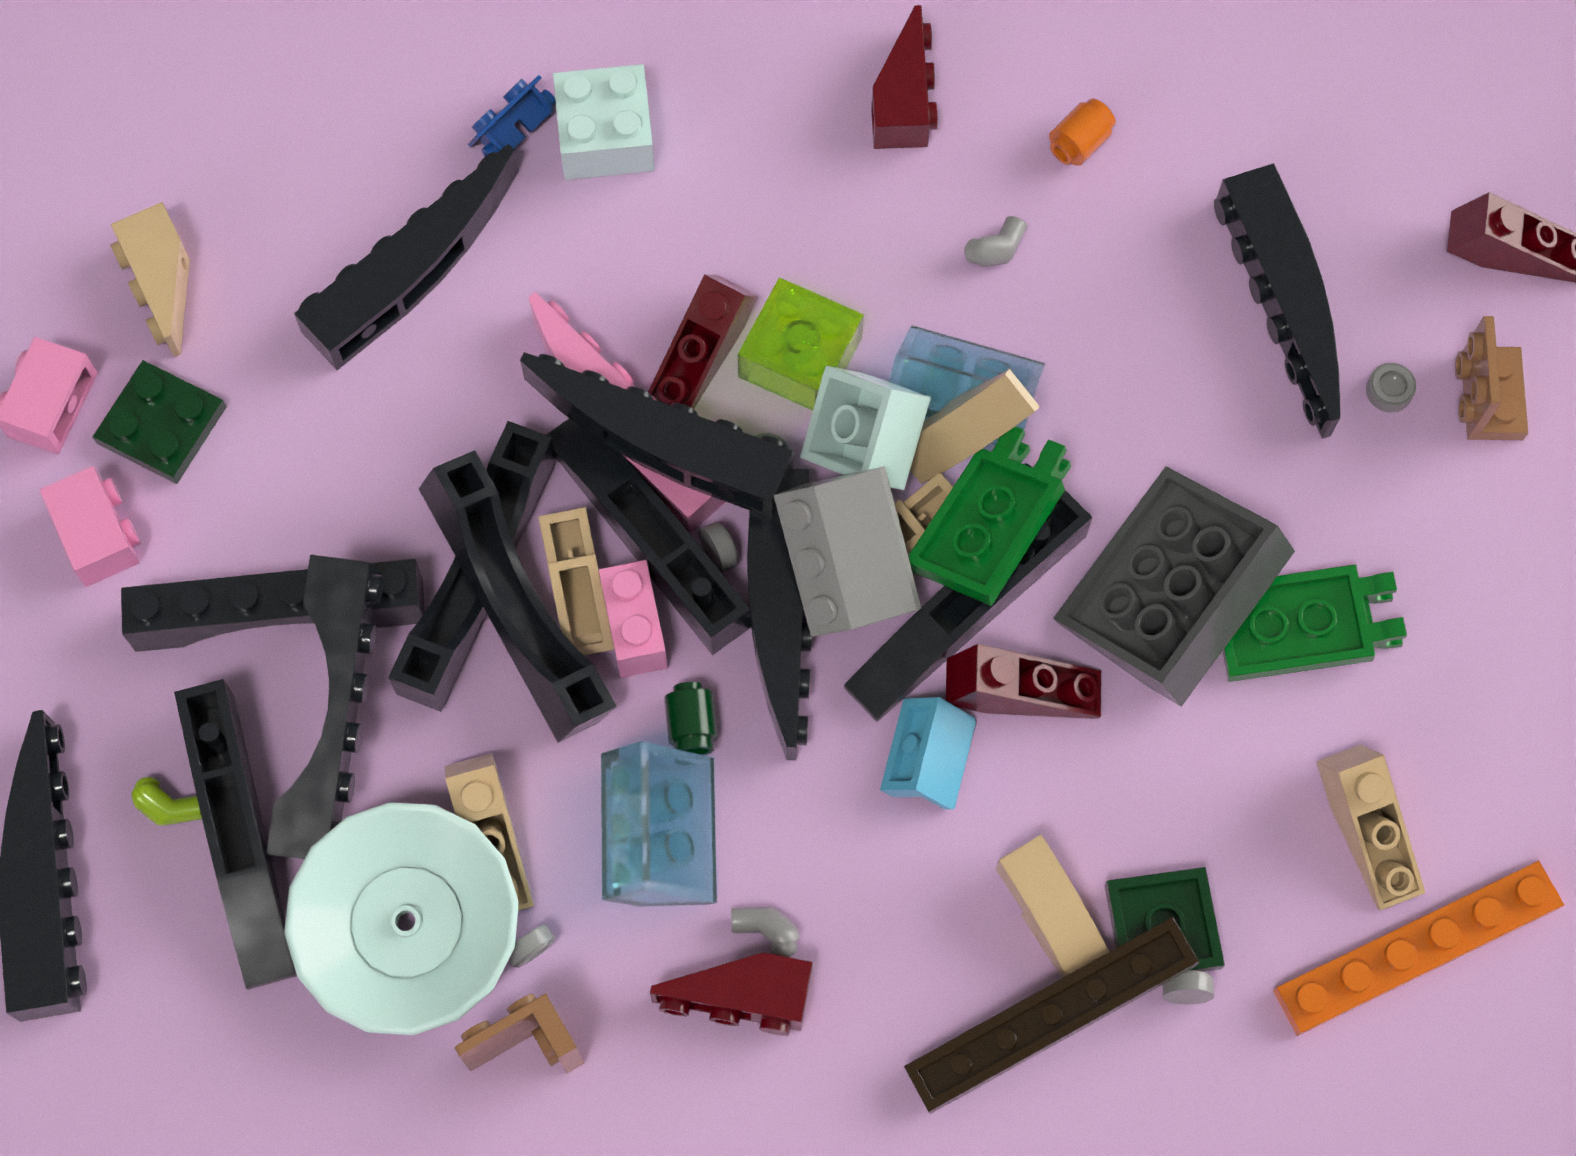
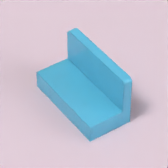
(929, 751)

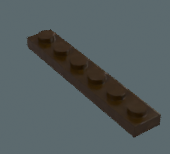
(1051, 1015)

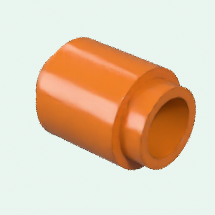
(1082, 132)

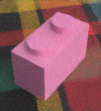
(46, 394)
(90, 525)
(633, 618)

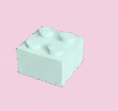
(603, 122)
(864, 425)

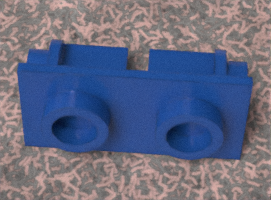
(525, 106)

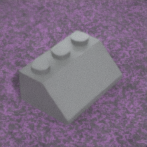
(847, 551)

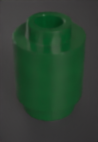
(691, 718)

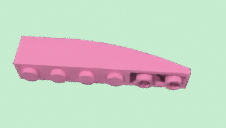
(581, 353)

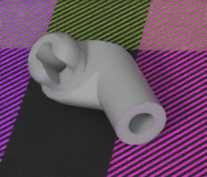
(997, 248)
(770, 924)

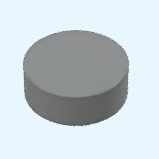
(1391, 387)
(719, 546)
(531, 946)
(1189, 988)

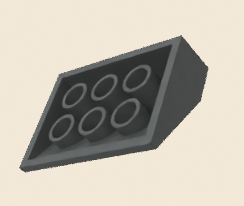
(1175, 584)

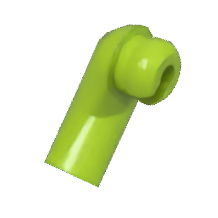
(160, 807)

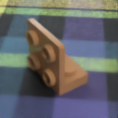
(1492, 387)
(526, 1018)

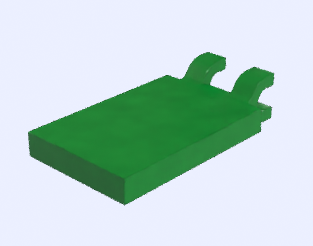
(991, 517)
(1314, 624)

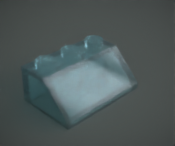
(951, 366)
(658, 826)

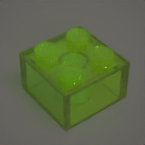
(795, 342)

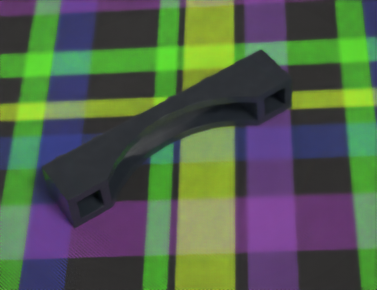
(340, 603)
(200, 609)
(450, 623)
(553, 669)

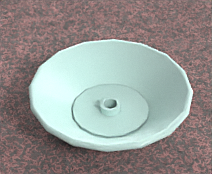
(349, 908)

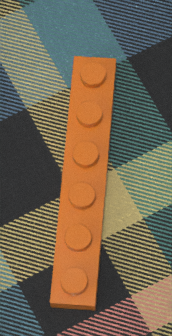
(1418, 948)

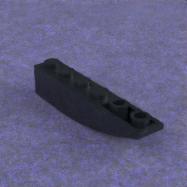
(405, 266)
(1287, 283)
(667, 438)
(654, 535)
(955, 618)
(778, 624)
(235, 831)
(38, 885)

